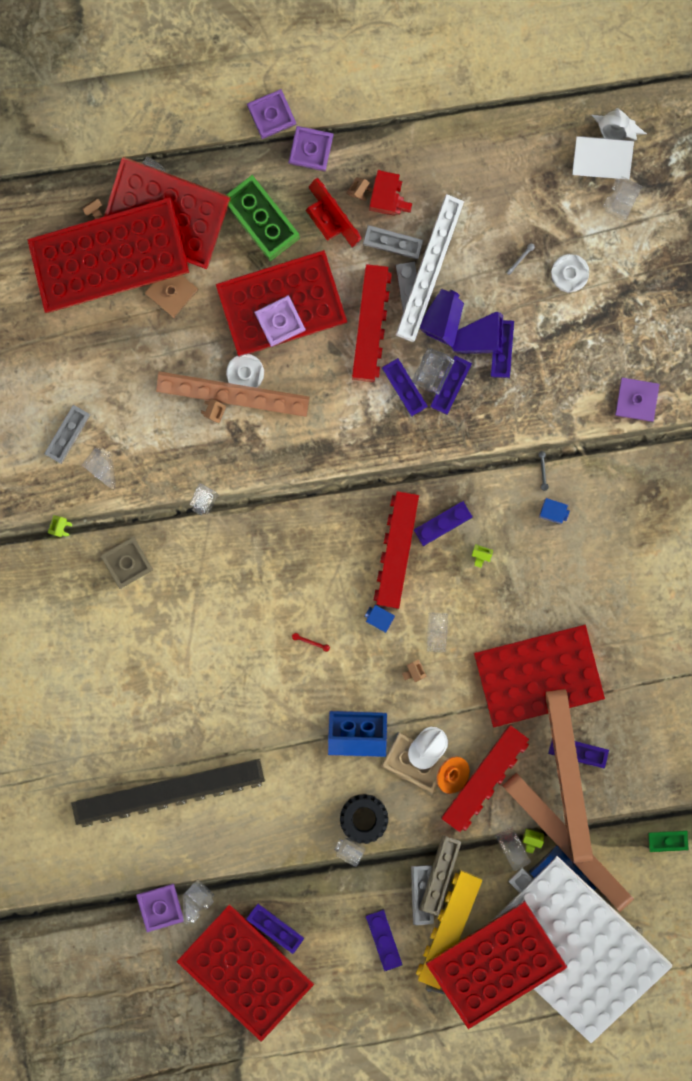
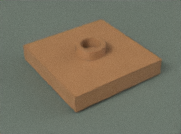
(172, 294)

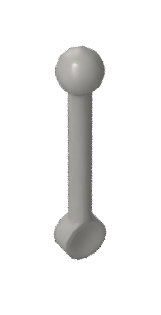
(530, 247)

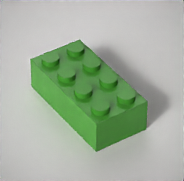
(261, 218)

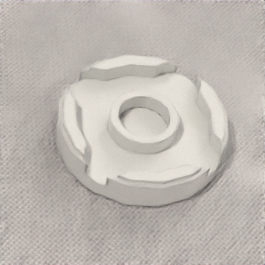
(570, 273)
(245, 371)

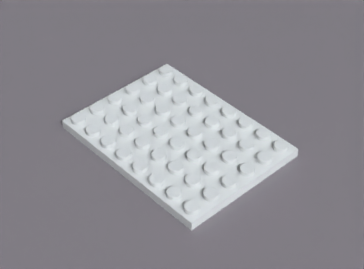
(603, 953)

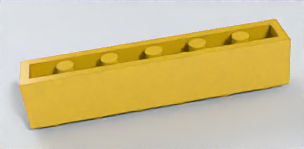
(451, 920)

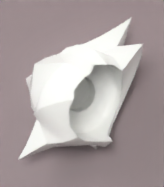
(618, 126)

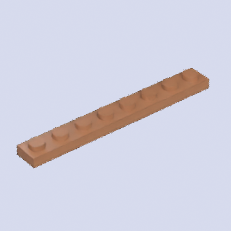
(232, 394)

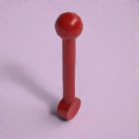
(296, 636)

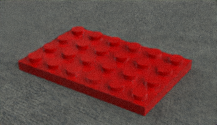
(196, 208)
(307, 283)
(523, 671)
(496, 964)
(245, 972)

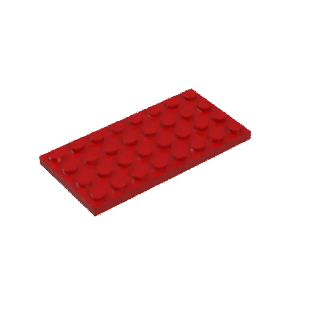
(108, 255)

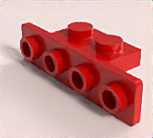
(329, 216)

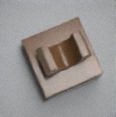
(358, 188)
(92, 207)
(214, 410)
(415, 671)

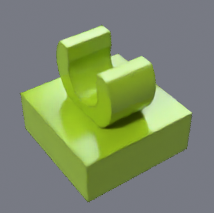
(57, 526)
(481, 554)
(532, 840)

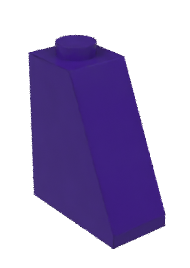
(443, 317)
(481, 336)

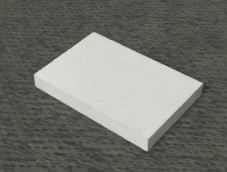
(602, 157)

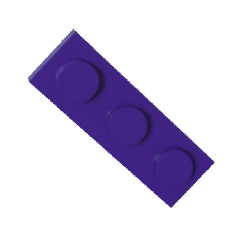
(502, 361)
(451, 385)
(404, 387)
(443, 523)
(588, 754)
(275, 928)
(384, 940)

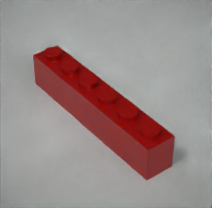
(370, 323)
(397, 550)
(485, 778)

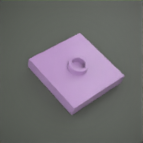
(280, 321)

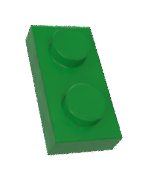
(668, 841)

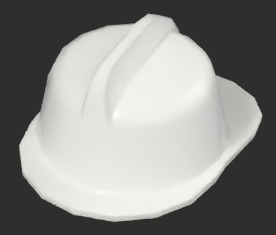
(428, 747)

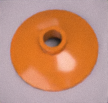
(453, 775)

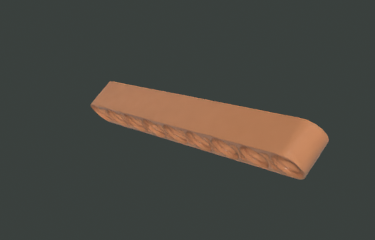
(569, 776)
(558, 833)

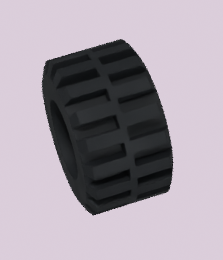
(352, 831)

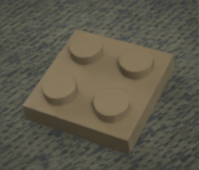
(126, 562)

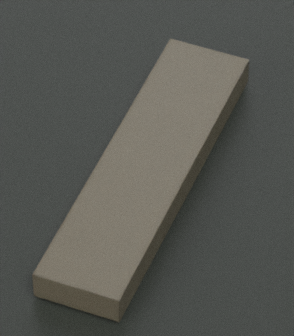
(440, 875)

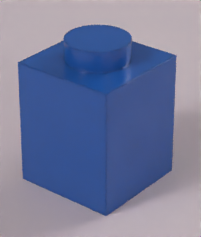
(554, 511)
(379, 618)

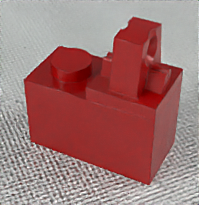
(385, 195)

